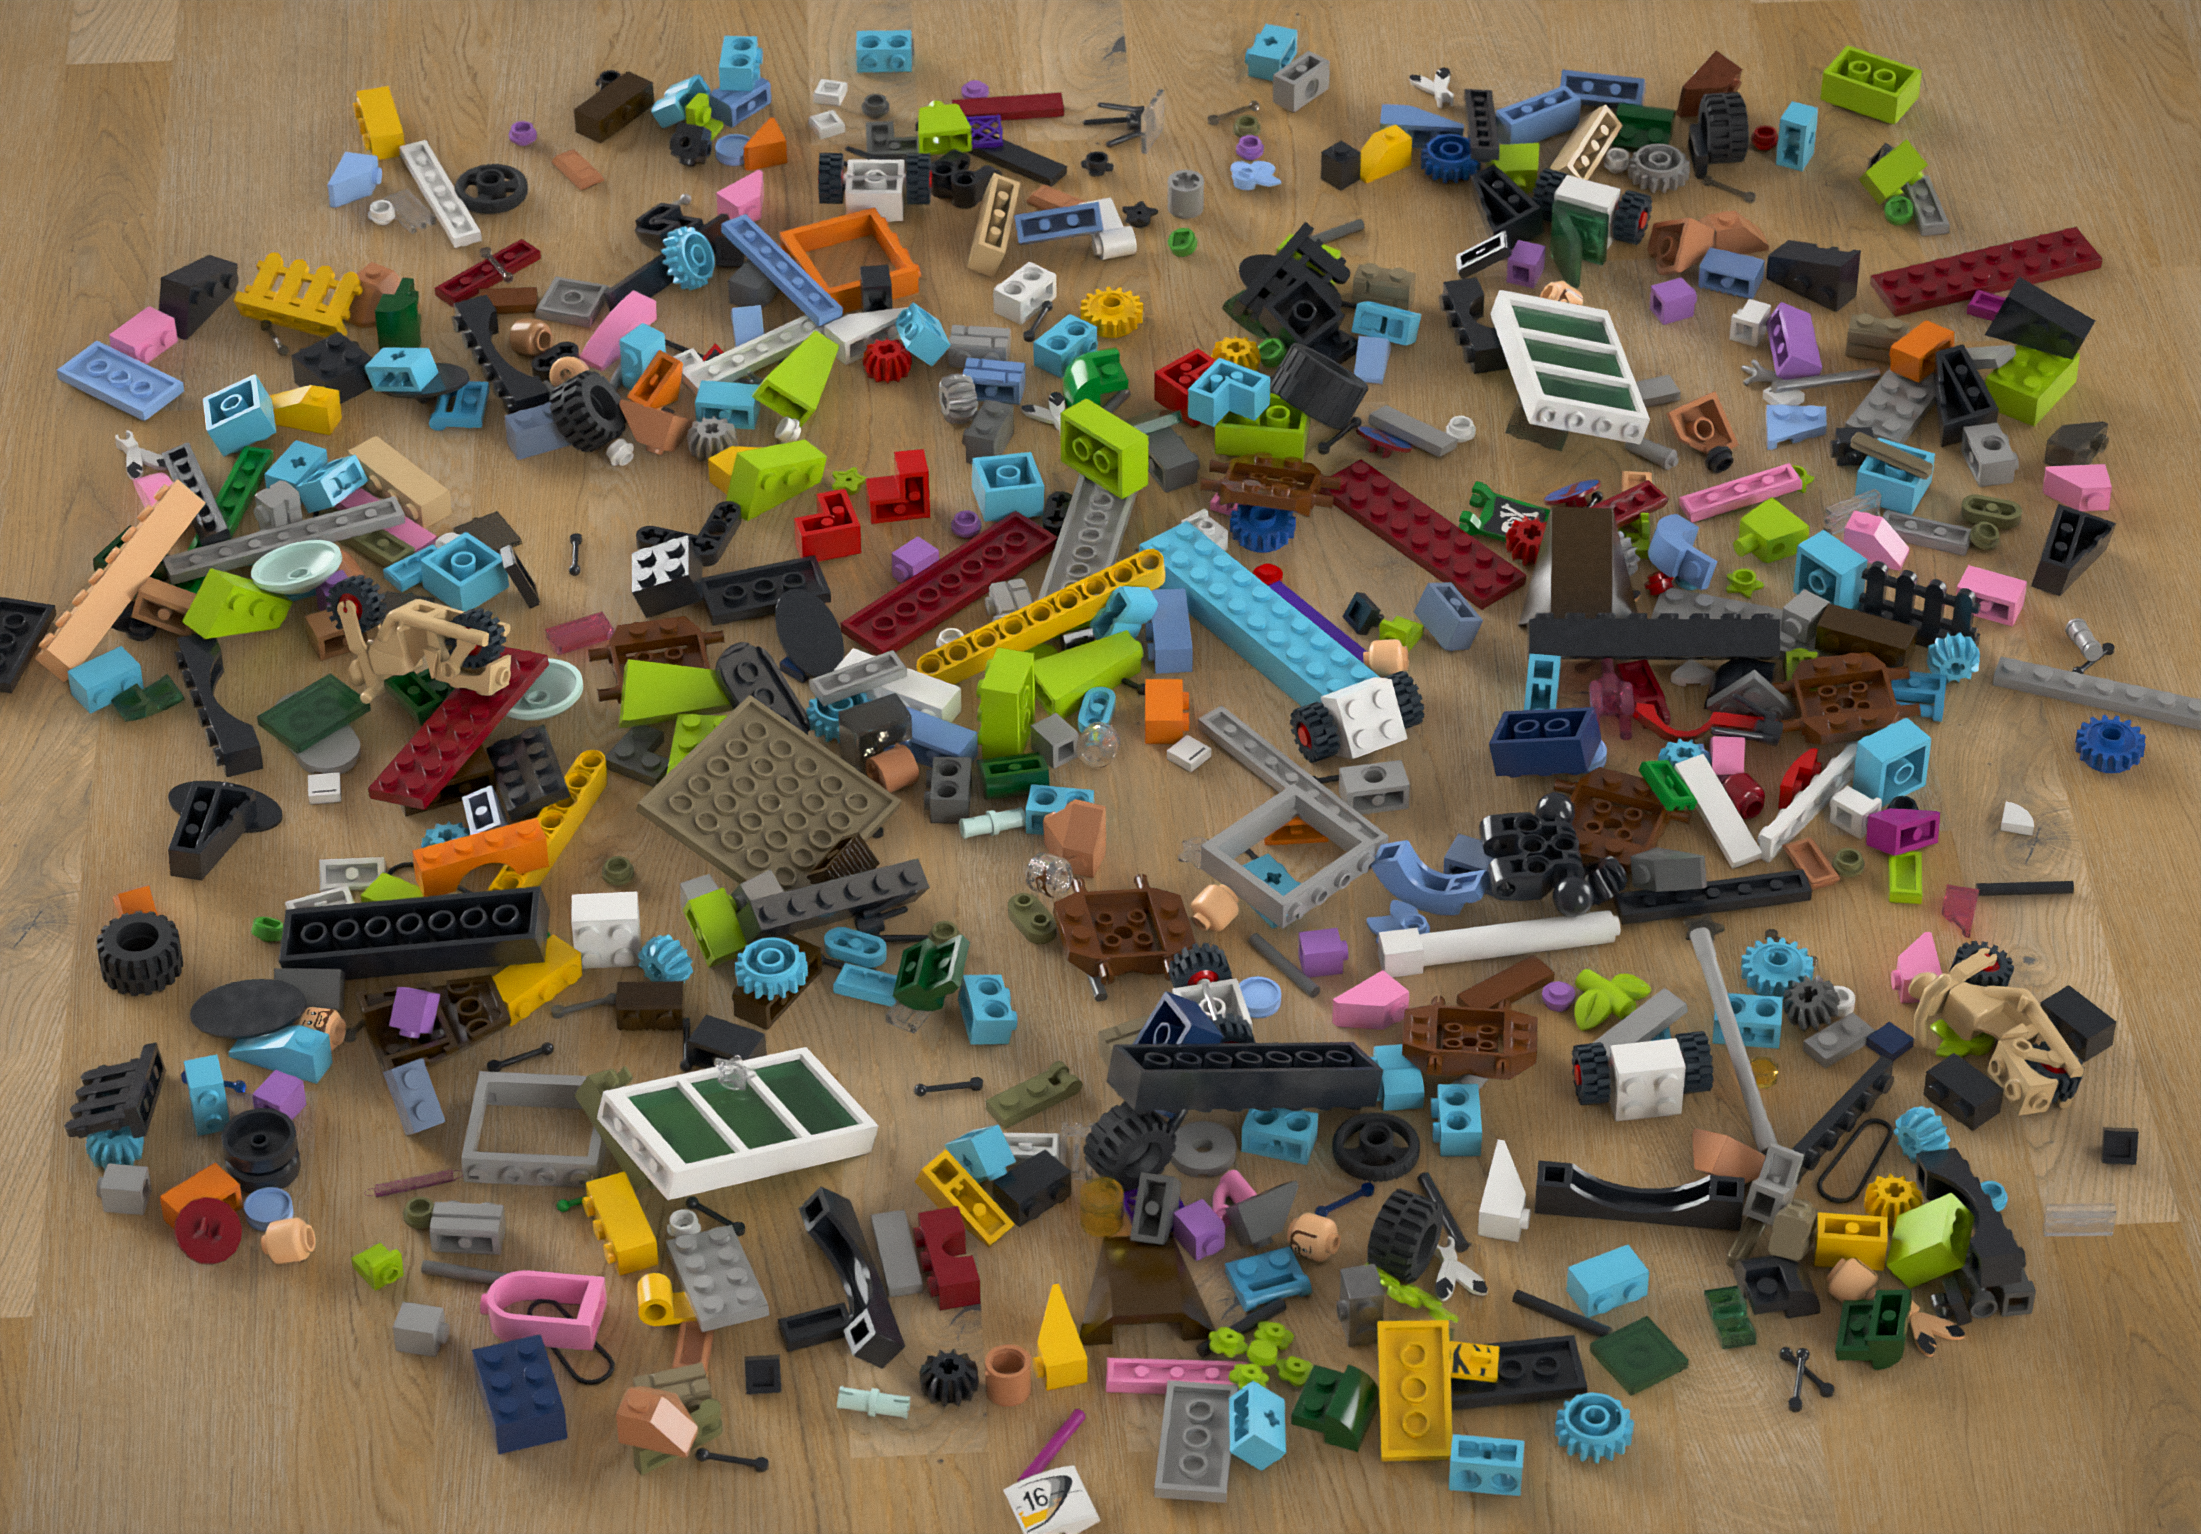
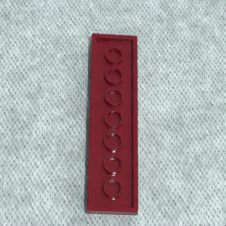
(1987, 270)
(1424, 535)
(949, 584)
(453, 736)

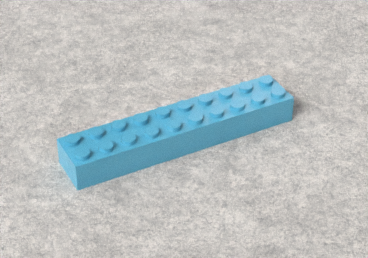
(1254, 618)

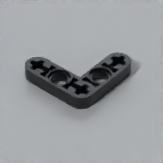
(708, 546)

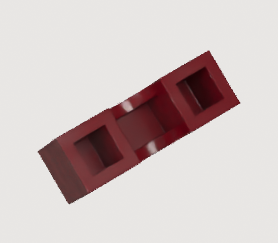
(951, 1278)

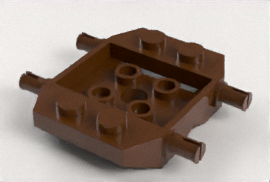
(1260, 491)
(654, 635)
(1869, 705)
(1634, 829)
(1094, 921)
(1470, 1040)

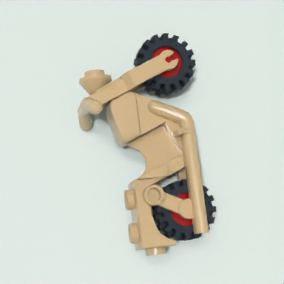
(451, 640)
(1977, 1001)

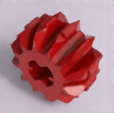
(887, 360)
(1525, 539)

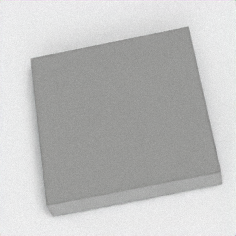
(572, 302)

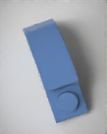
(1674, 552)
(1423, 887)

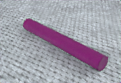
(1054, 1444)

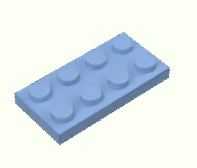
(120, 380)

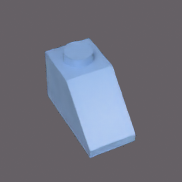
(353, 178)

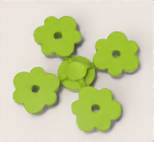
(1414, 1296)
(1262, 1353)

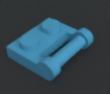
(468, 407)
(1922, 688)
(1267, 1278)

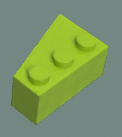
(774, 475)
(234, 606)

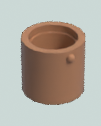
(893, 768)
(1008, 1375)

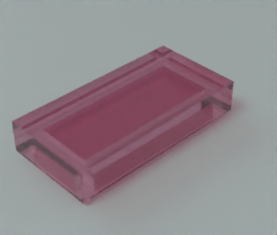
(579, 633)

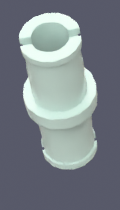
(992, 823)
(873, 1402)

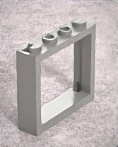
(1220, 851)
(527, 1169)

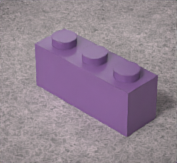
(1793, 343)

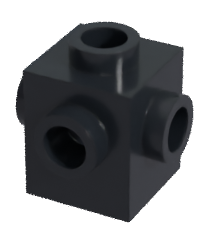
(691, 144)

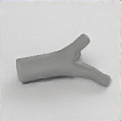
(1759, 373)

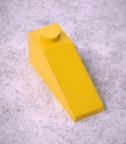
(308, 409)
(951, 1185)
(1059, 1349)

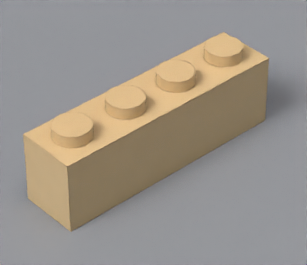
(1588, 144)
(993, 225)
(394, 475)

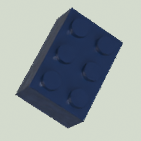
(1545, 742)
(1177, 1022)
(519, 1394)

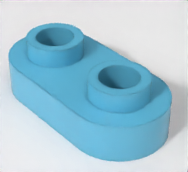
(1097, 706)
(855, 947)

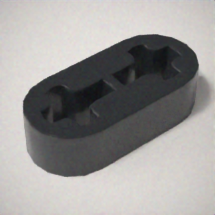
(542, 363)
(1054, 513)

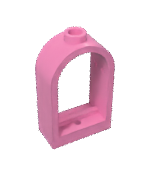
(563, 1288)

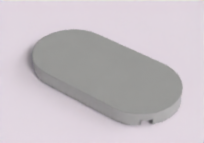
(332, 754)

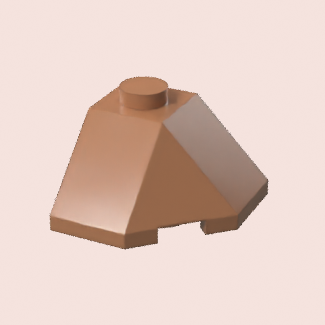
(1735, 233)
(1679, 244)
(374, 282)
(1702, 424)
(655, 427)
(1078, 835)
(1725, 1156)
(655, 1421)

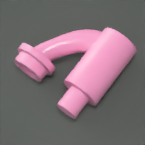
(1233, 1186)

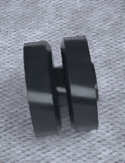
(261, 1149)

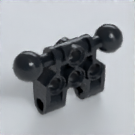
(1537, 856)

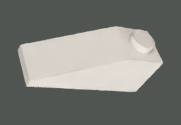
(860, 329)
(1504, 1199)

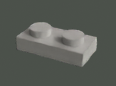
(1838, 1040)

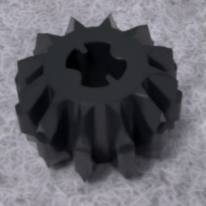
(1605, 878)
(949, 1378)

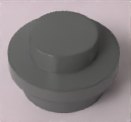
(875, 106)

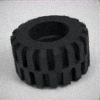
(1724, 127)
(587, 411)
(139, 953)
(1128, 1144)
(1405, 1235)

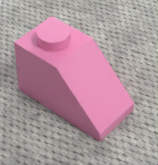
(743, 197)
(2079, 486)
(1875, 540)
(1727, 755)
(1916, 959)
(1371, 1004)

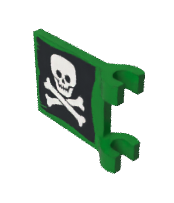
(1497, 513)

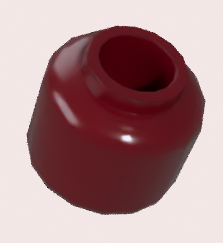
(1745, 794)

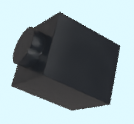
(1340, 165)

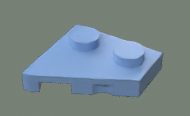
(1794, 423)

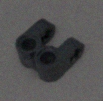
(954, 179)

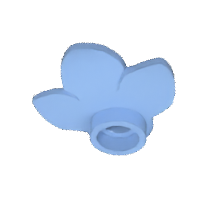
(1248, 175)
(1401, 917)

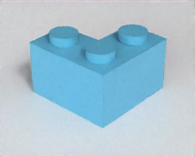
(1226, 389)

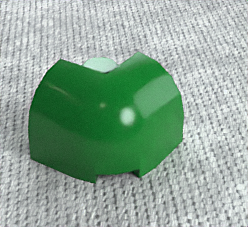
(1093, 375)

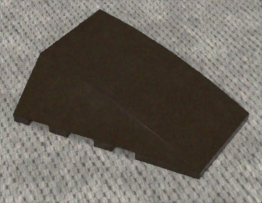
(1580, 567)
(465, 1016)
(1142, 1286)

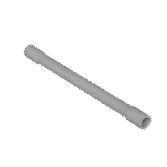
(1706, 956)

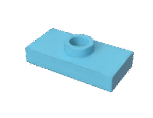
(407, 571)
(866, 984)

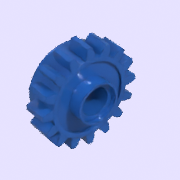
(1448, 158)
(1262, 527)
(2110, 744)

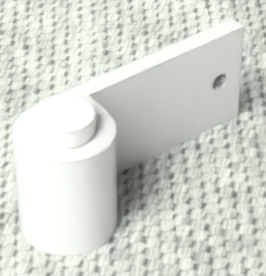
(1115, 239)

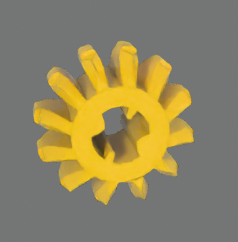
(1238, 351)
(1891, 1198)

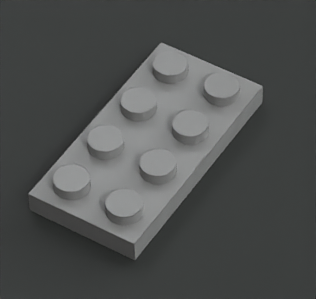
(1895, 407)
(717, 1278)
(1195, 1442)

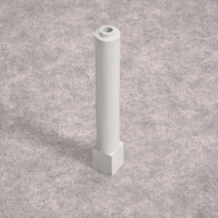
(1407, 951)

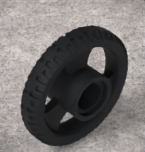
(492, 188)
(1376, 1150)

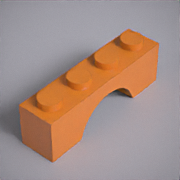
(445, 864)

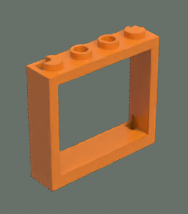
(845, 228)

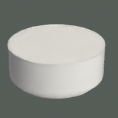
(1847, 1001)

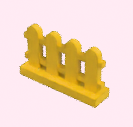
(287, 309)

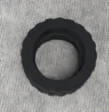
(1318, 386)

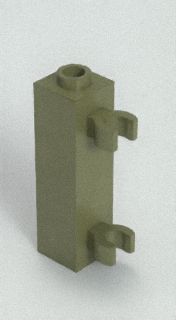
(589, 1098)

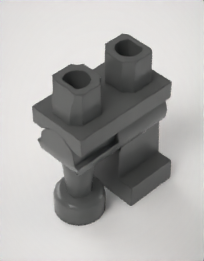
(1984, 1303)

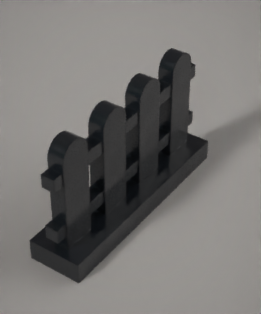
(1293, 270)
(1902, 610)
(119, 1096)

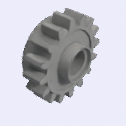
(1658, 168)

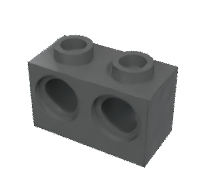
(950, 789)

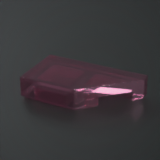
(1960, 907)

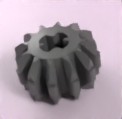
(1811, 1003)

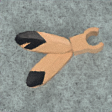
(1925, 1325)

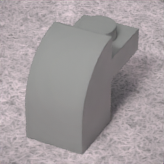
(1775, 1184)

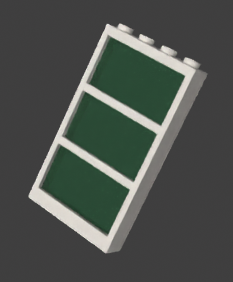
(1569, 367)
(703, 1137)

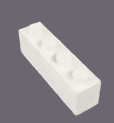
(915, 690)

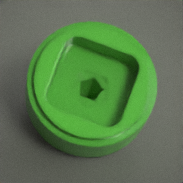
(1898, 210)
(1182, 242)
(1272, 352)
(267, 929)

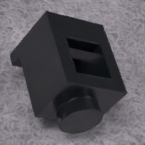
(1841, 446)

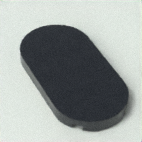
(752, 671)

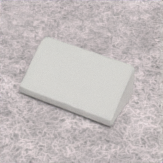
(350, 872)

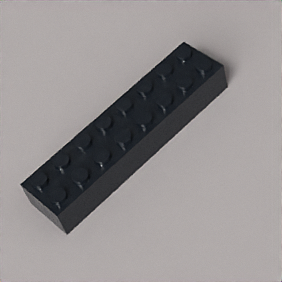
(1654, 638)
(419, 934)
(1244, 1076)

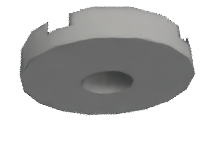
(1207, 1135)

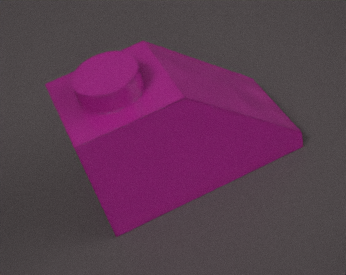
(1902, 830)

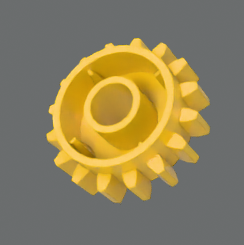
(1112, 312)

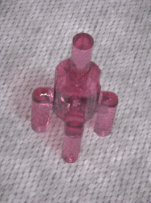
(1613, 698)

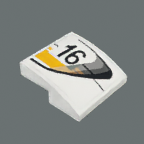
(1052, 1503)

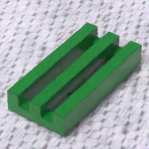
(1667, 785)

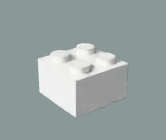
(606, 929)

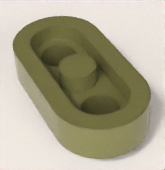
(1996, 511)
(1032, 918)

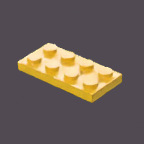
(1415, 1390)

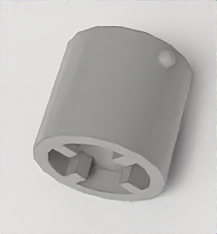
(1185, 194)

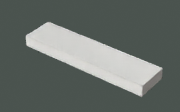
(1719, 812)

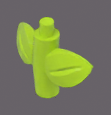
(1606, 997)

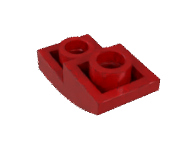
(1799, 776)

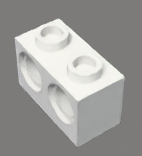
(1024, 293)

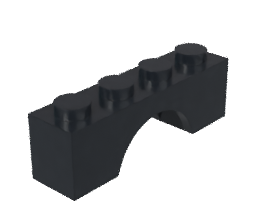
(1480, 344)

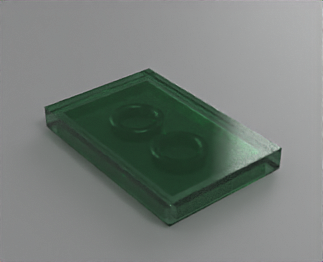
(313, 713)

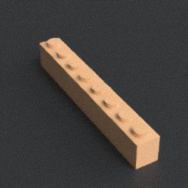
(120, 580)

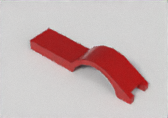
(1648, 717)

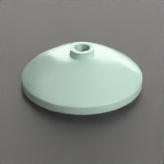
(297, 567)
(550, 694)

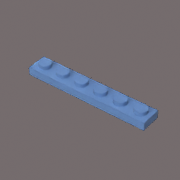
(782, 270)

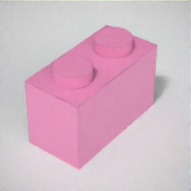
(145, 335)
(1998, 594)

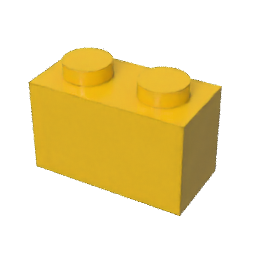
(1850, 1237)

